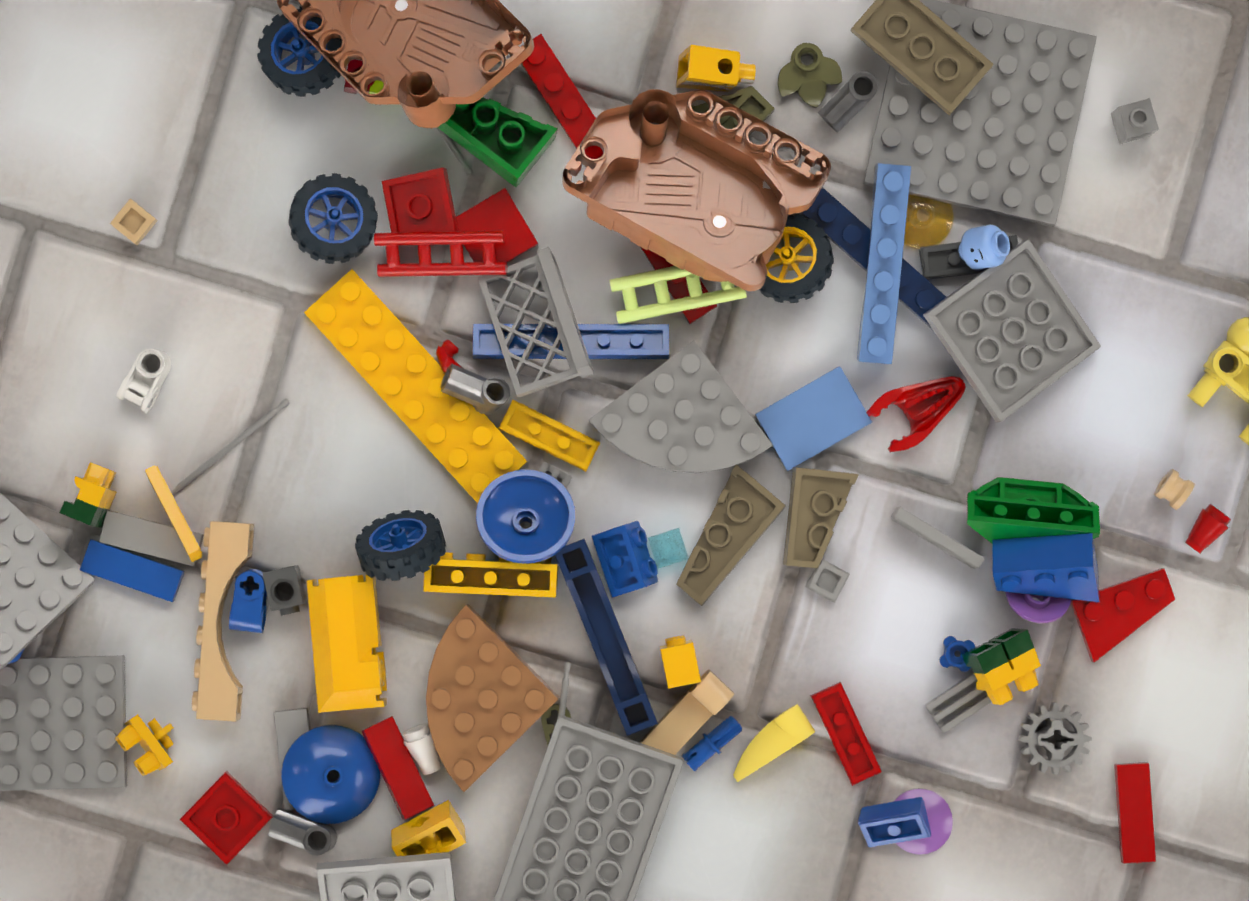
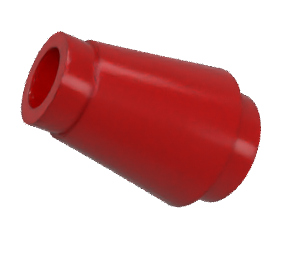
(1207, 528)

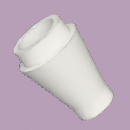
(422, 748)

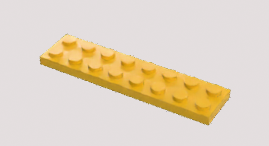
(410, 384)

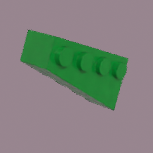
(500, 137)

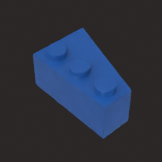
(1047, 566)

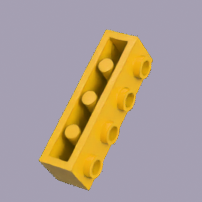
(491, 577)

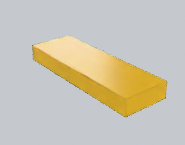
(549, 435)
(174, 513)

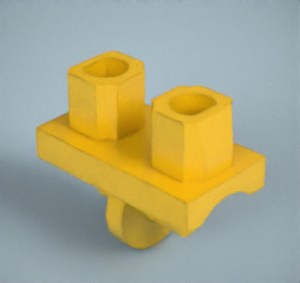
(138, 732)

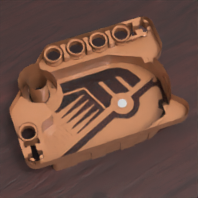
(420, 49)
(694, 185)

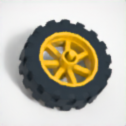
(819, 270)

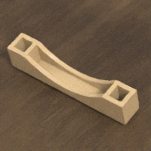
(218, 688)

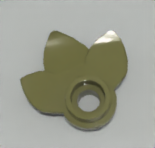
(810, 79)

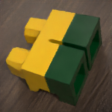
(93, 498)
(1004, 660)

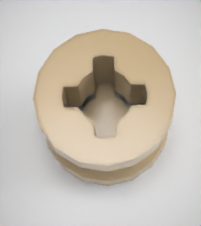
(1174, 489)

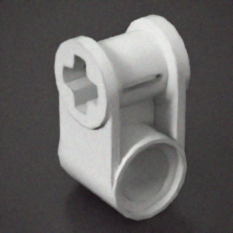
(145, 381)

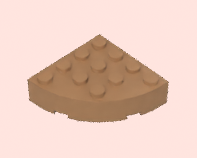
(479, 697)

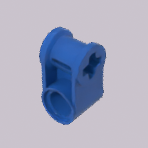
(249, 608)

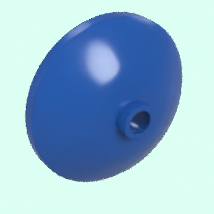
(525, 498)
(307, 768)

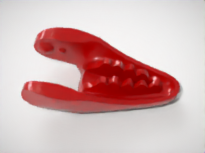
(923, 406)

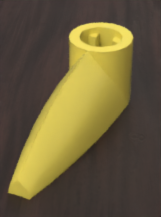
(773, 740)

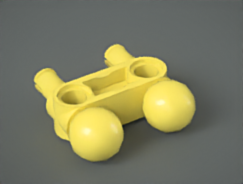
(1237, 378)

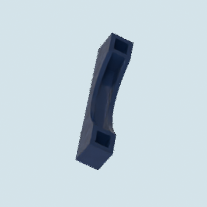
(606, 637)

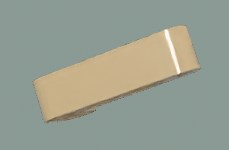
(689, 714)

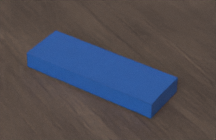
(132, 570)

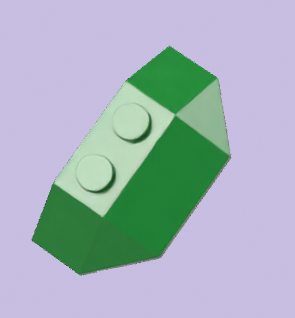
(1029, 509)

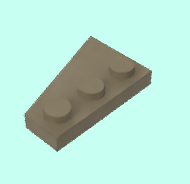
(812, 513)

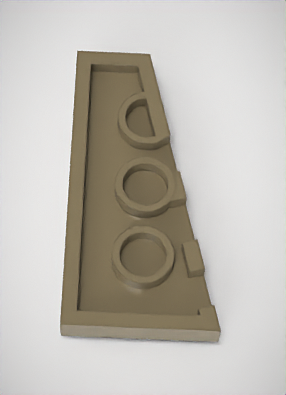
(734, 526)

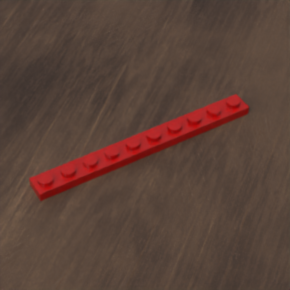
(576, 121)

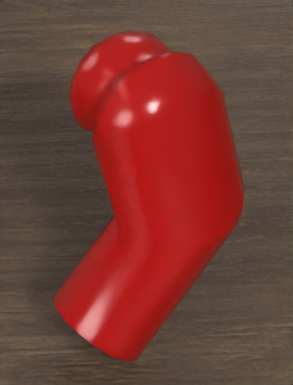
(445, 355)

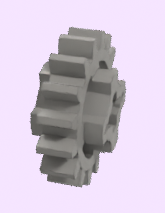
(1055, 753)

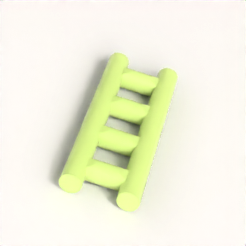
(665, 305)

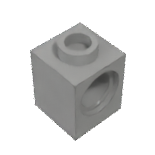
(1134, 121)

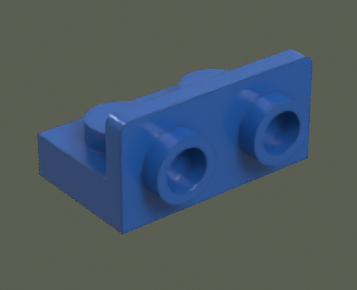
(625, 558)

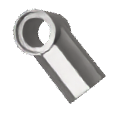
(847, 102)
(473, 387)
(299, 832)

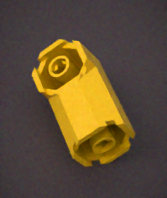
(345, 642)

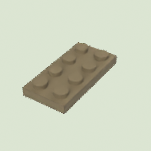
(923, 50)

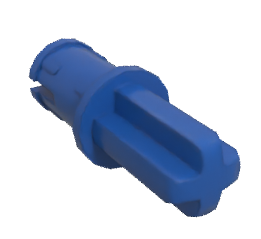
(712, 743)

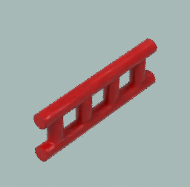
(454, 239)

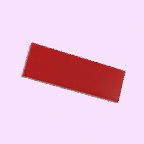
(846, 733)
(397, 768)
(1135, 812)

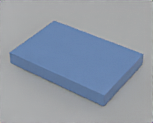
(813, 418)

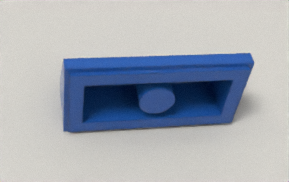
(894, 822)

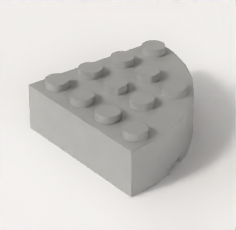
(682, 418)

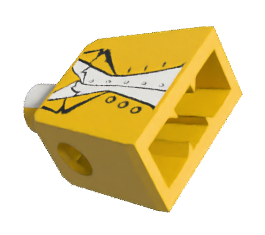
(700, 70)

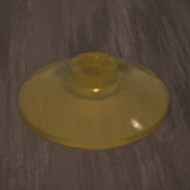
(933, 230)

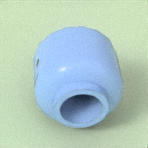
(984, 247)

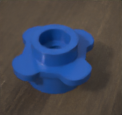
(949, 659)

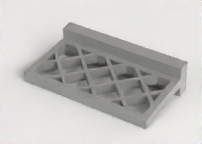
(562, 314)

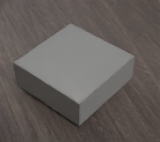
(827, 580)

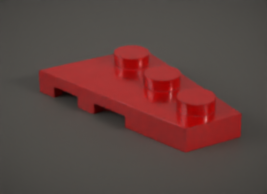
(1121, 610)

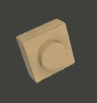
(133, 221)

